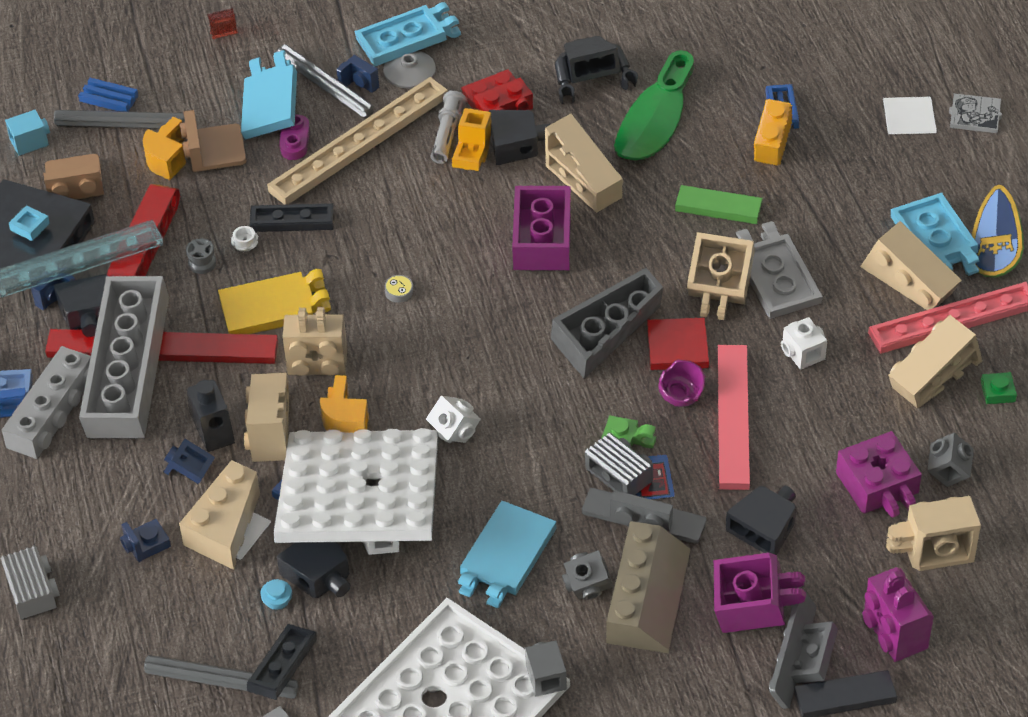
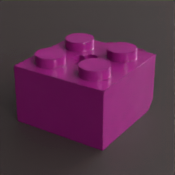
(879, 474)
(753, 592)
(897, 614)

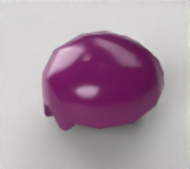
(682, 383)

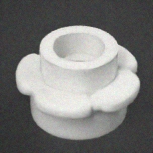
(244, 238)

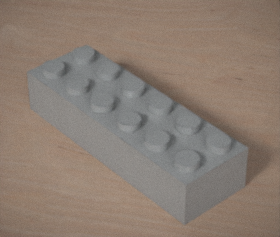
(124, 357)

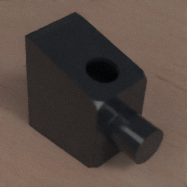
(515, 135)
(81, 302)
(207, 403)
(763, 518)
(315, 568)

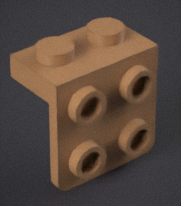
(212, 146)
(74, 176)

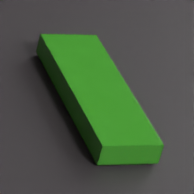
(718, 204)

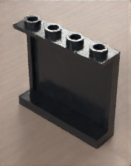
(68, 220)

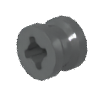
(201, 256)

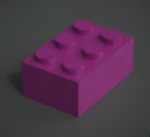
(541, 228)

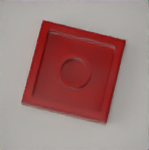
(677, 340)

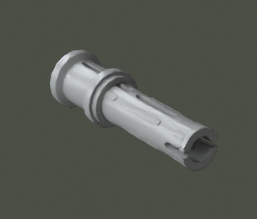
(449, 119)

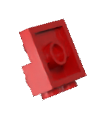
(499, 92)

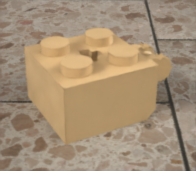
(726, 286)
(315, 343)
(937, 533)

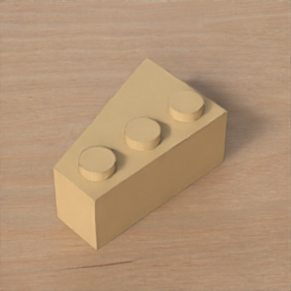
(581, 164)
(911, 268)
(935, 361)
(267, 417)
(222, 514)

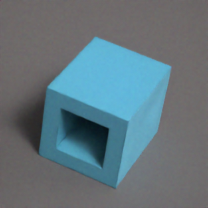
(27, 132)

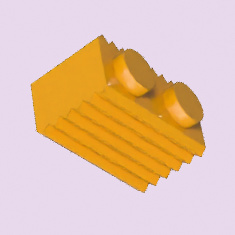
(773, 132)

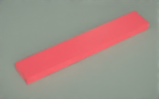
(969, 312)
(733, 418)

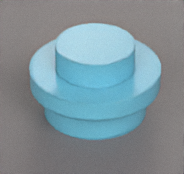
(276, 594)

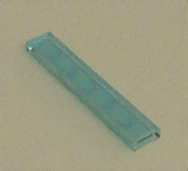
(79, 257)

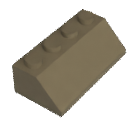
(647, 589)

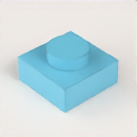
(29, 223)

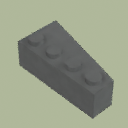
(606, 320)

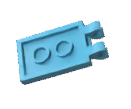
(407, 33)
(269, 97)
(940, 230)
(505, 552)

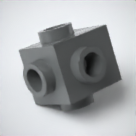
(950, 459)
(587, 575)

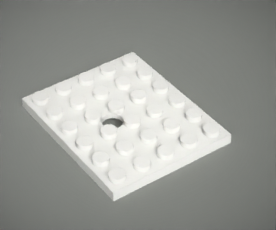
(327, 490)
(454, 654)

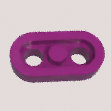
(295, 139)

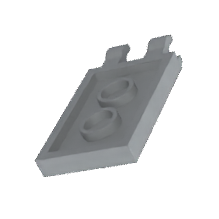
(780, 274)

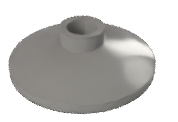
(409, 70)

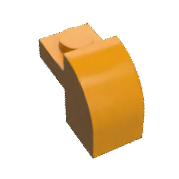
(474, 139)
(164, 149)
(343, 413)

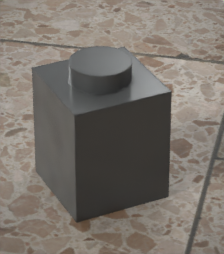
(545, 668)

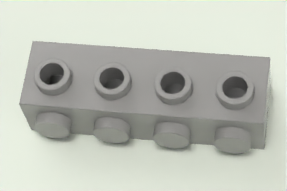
(47, 403)

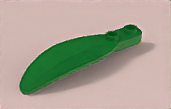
(656, 111)

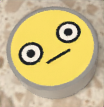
(398, 288)

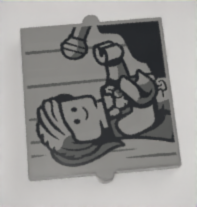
(975, 113)

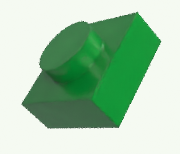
(998, 388)

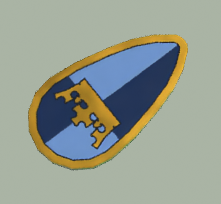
(998, 234)

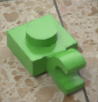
(631, 431)

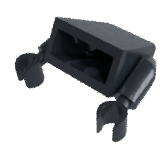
(589, 60)

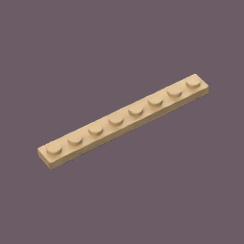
(357, 141)

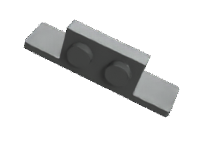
(625, 507)
(803, 652)

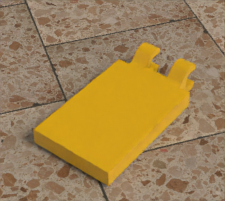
(264, 303)

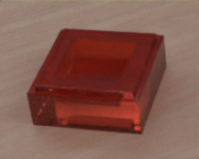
(222, 23)

